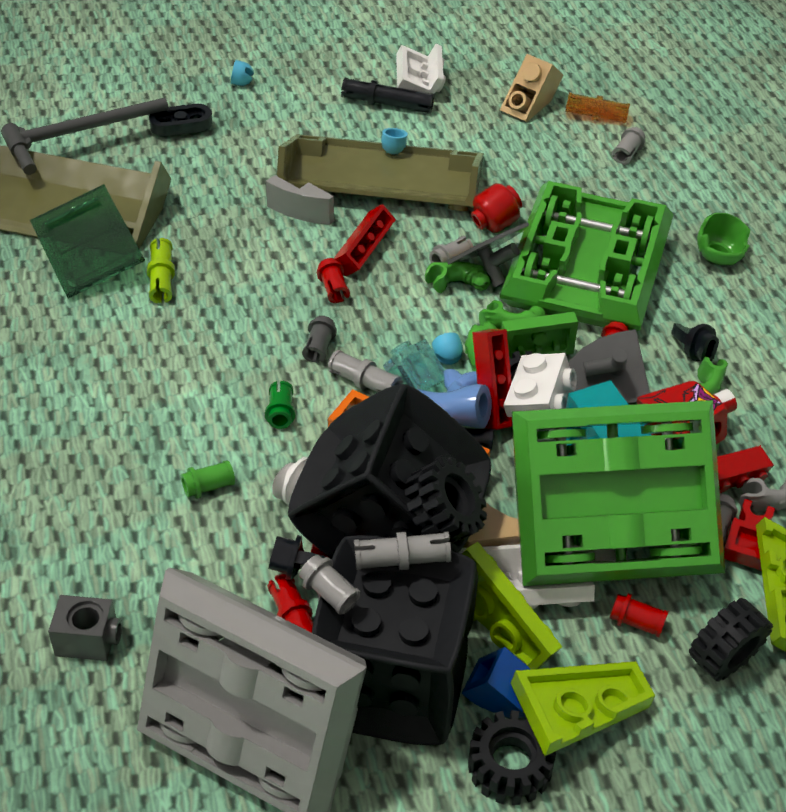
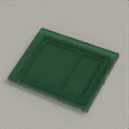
(86, 241)

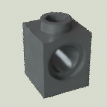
(75, 615)

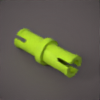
(160, 270)

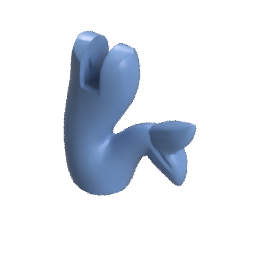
(465, 399)

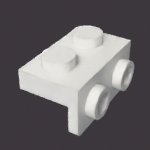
(420, 71)
(541, 383)

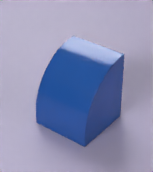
(491, 682)

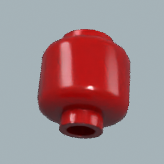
(496, 208)

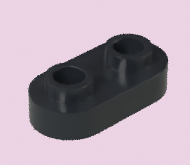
(181, 120)

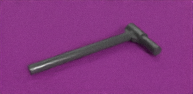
(20, 140)

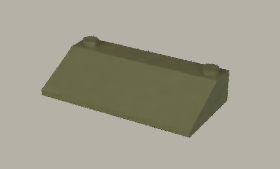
(369, 170)
(60, 179)

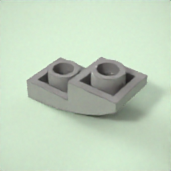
(305, 204)

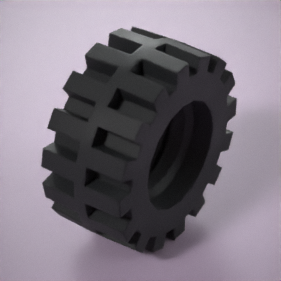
(730, 639)

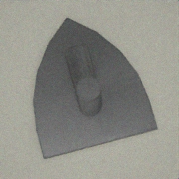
(492, 260)
(614, 359)

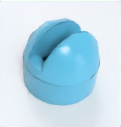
(241, 73)
(394, 140)
(448, 348)

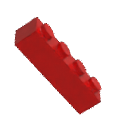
(364, 239)
(494, 371)
(742, 465)

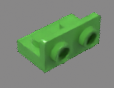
(542, 334)

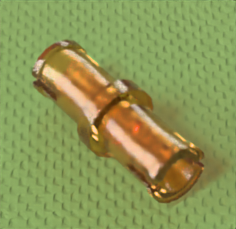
(597, 107)

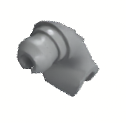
(762, 496)

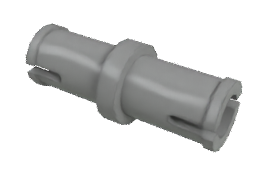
(363, 373)
(402, 550)

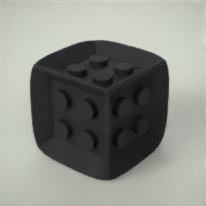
(362, 466)
(413, 640)

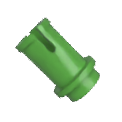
(207, 479)

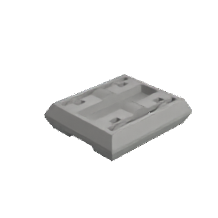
(257, 706)

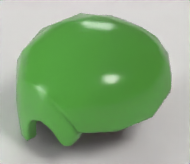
(723, 239)

